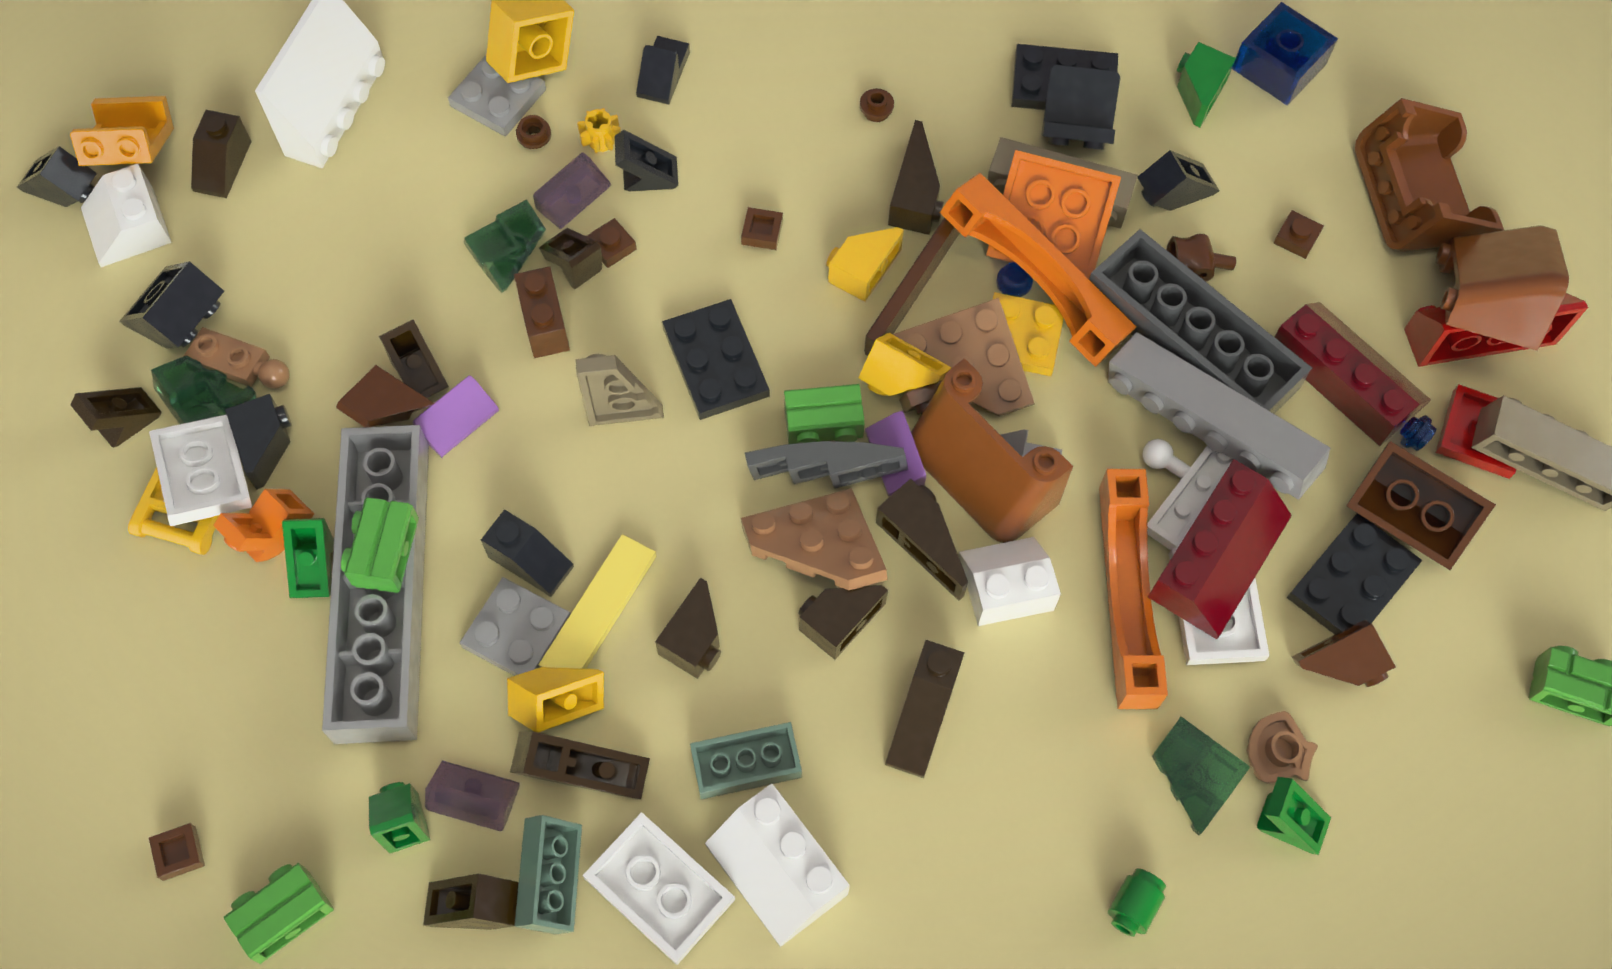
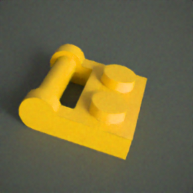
(143, 525)

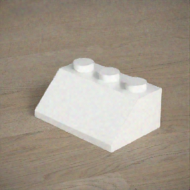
(777, 865)

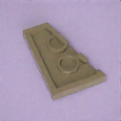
(614, 392)

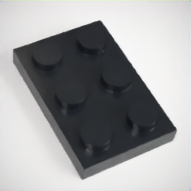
(1034, 65)
(715, 359)
(1354, 576)

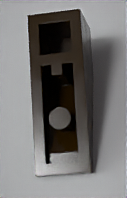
(917, 188)
(918, 526)
(924, 708)
(579, 764)

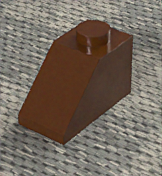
(1349, 656)

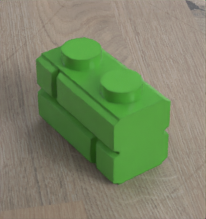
(824, 414)
(380, 545)
(1573, 684)
(277, 912)

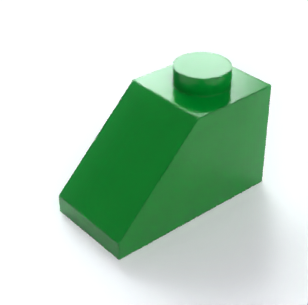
(1203, 79)
(397, 817)

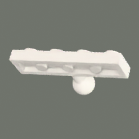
(1189, 496)

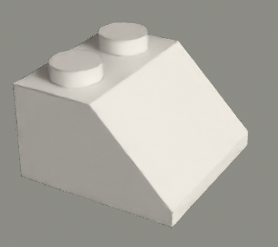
(124, 216)
(1010, 580)

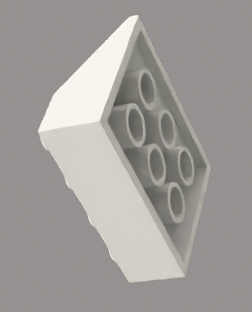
(319, 81)

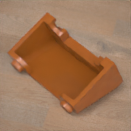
(1414, 180)
(1505, 283)
(980, 467)

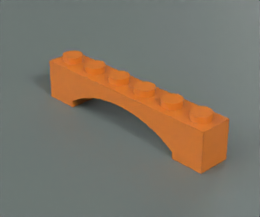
(989, 216)
(1135, 647)

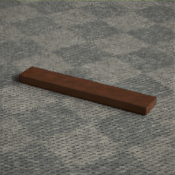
(912, 283)

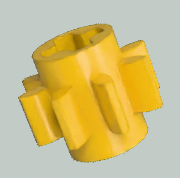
(599, 130)

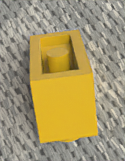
(864, 261)
(899, 367)
(554, 696)

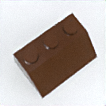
(1420, 505)

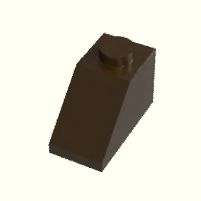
(218, 153)
(840, 616)
(692, 634)
(471, 903)

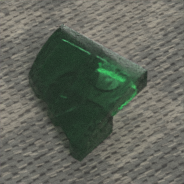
(506, 243)
(196, 392)
(1198, 771)

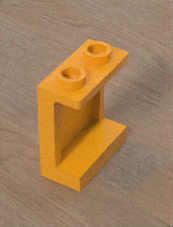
(125, 131)

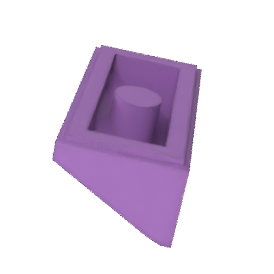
(456, 415)
(896, 433)

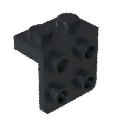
(1081, 106)

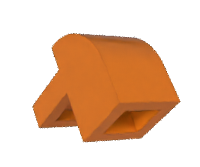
(261, 529)

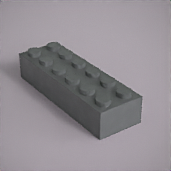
(1198, 322)

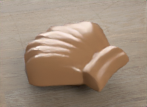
(1279, 749)

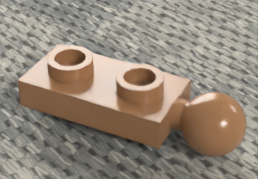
(237, 359)

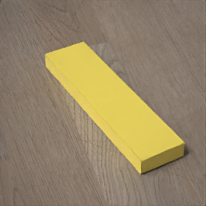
(600, 605)

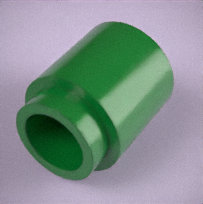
(1137, 902)

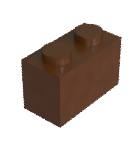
(541, 312)

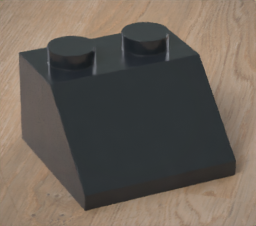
(174, 306)

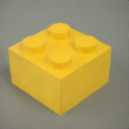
(528, 37)

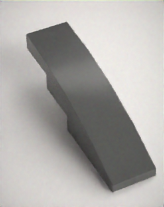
(843, 461)

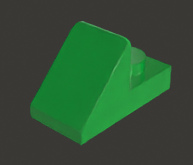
(308, 557)
(1294, 817)

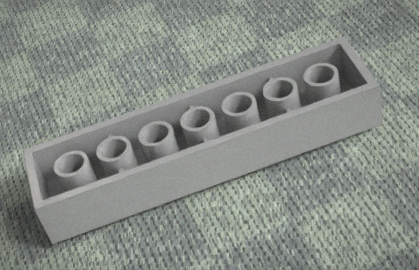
(375, 632)

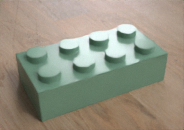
(746, 760)
(548, 875)

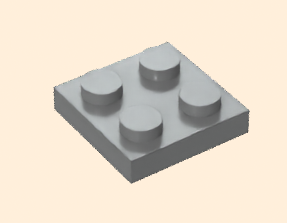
(493, 100)
(514, 628)

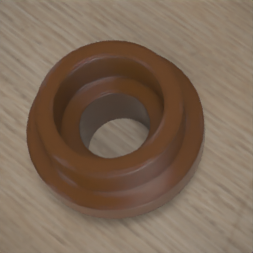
(873, 111)
(530, 125)

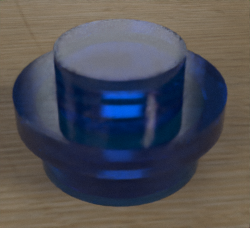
(1014, 280)
(1417, 432)

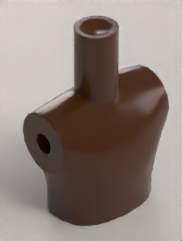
(1198, 255)

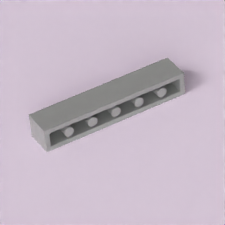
(1218, 415)

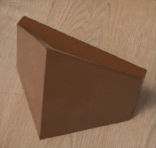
(381, 400)

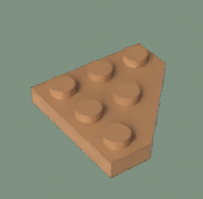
(987, 344)
(819, 538)

